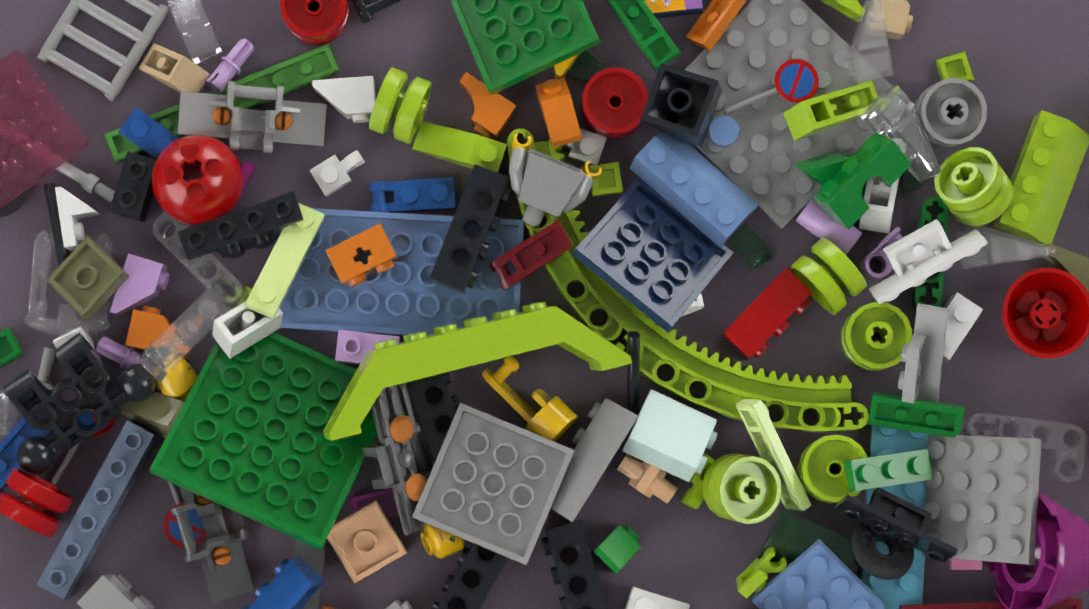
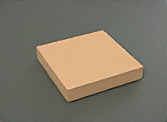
(366, 541)

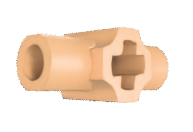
(647, 479)

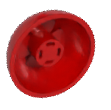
(211, 188)
(1062, 313)

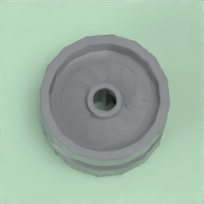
(967, 108)

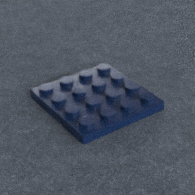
(651, 254)

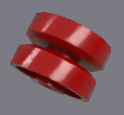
(318, 26)
(614, 85)
(34, 499)

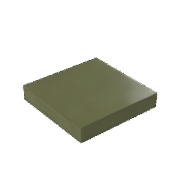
(87, 278)

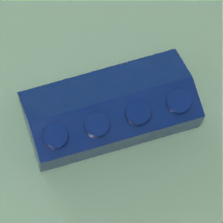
(290, 588)

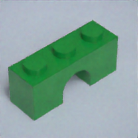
(843, 193)

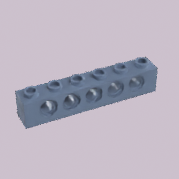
(98, 510)

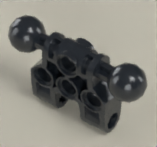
(78, 358)

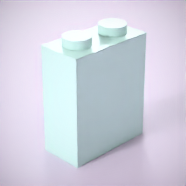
(671, 436)

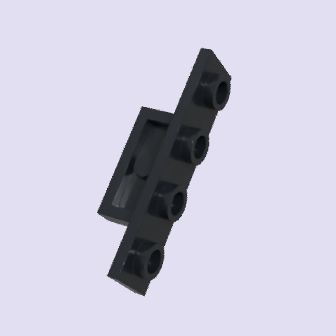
(242, 229)
(899, 519)

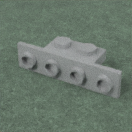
(924, 355)

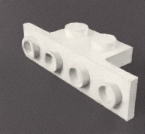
(921, 256)

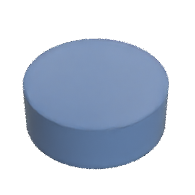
(723, 131)

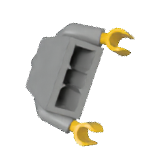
(547, 182)

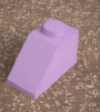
(142, 285)

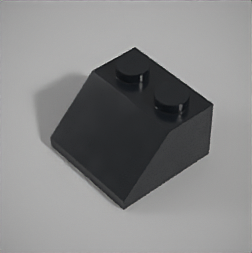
(682, 104)

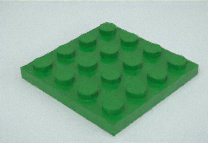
(523, 36)

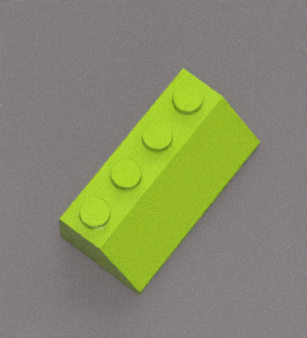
(1044, 178)

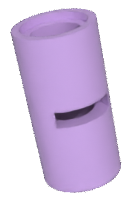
(821, 225)

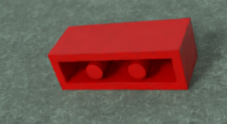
(768, 315)

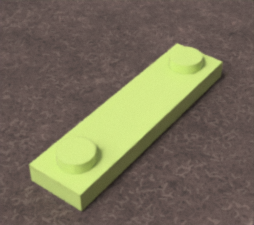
(284, 263)
(769, 446)

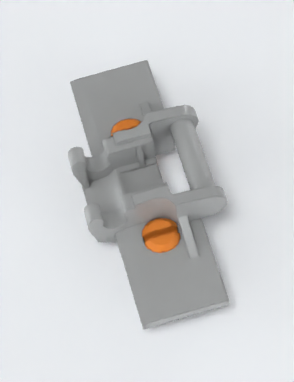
(252, 129)

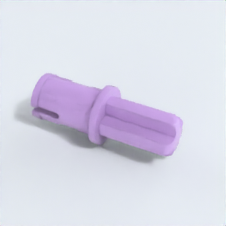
(230, 65)
(117, 352)

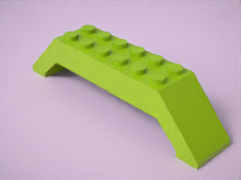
(463, 347)

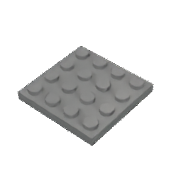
(493, 483)
(984, 496)

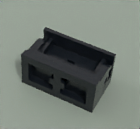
(134, 188)

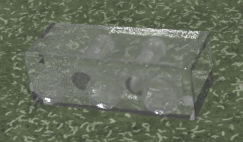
(182, 336)

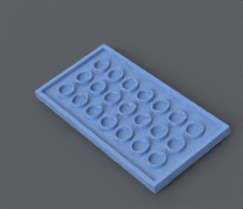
(403, 296)

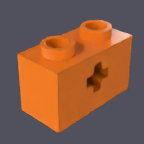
(370, 241)

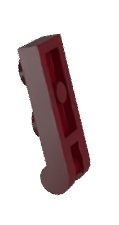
(532, 254)

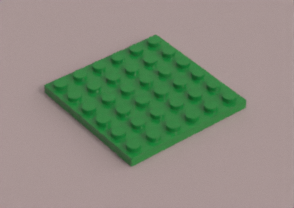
(258, 438)

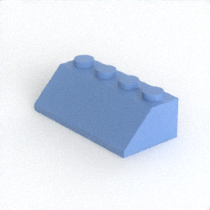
(693, 186)

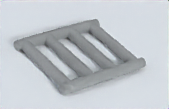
(126, 64)

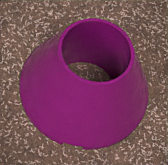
(1059, 562)

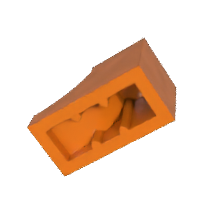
(490, 111)

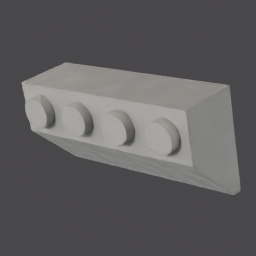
(592, 455)

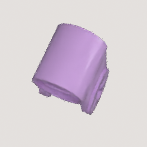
(879, 255)

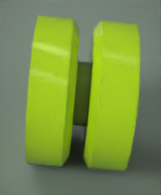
(405, 107)
(974, 186)
(829, 275)
(858, 328)
(815, 464)
(742, 488)

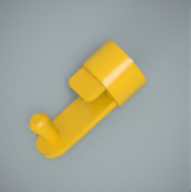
(553, 417)

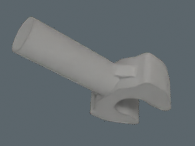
(46, 367)

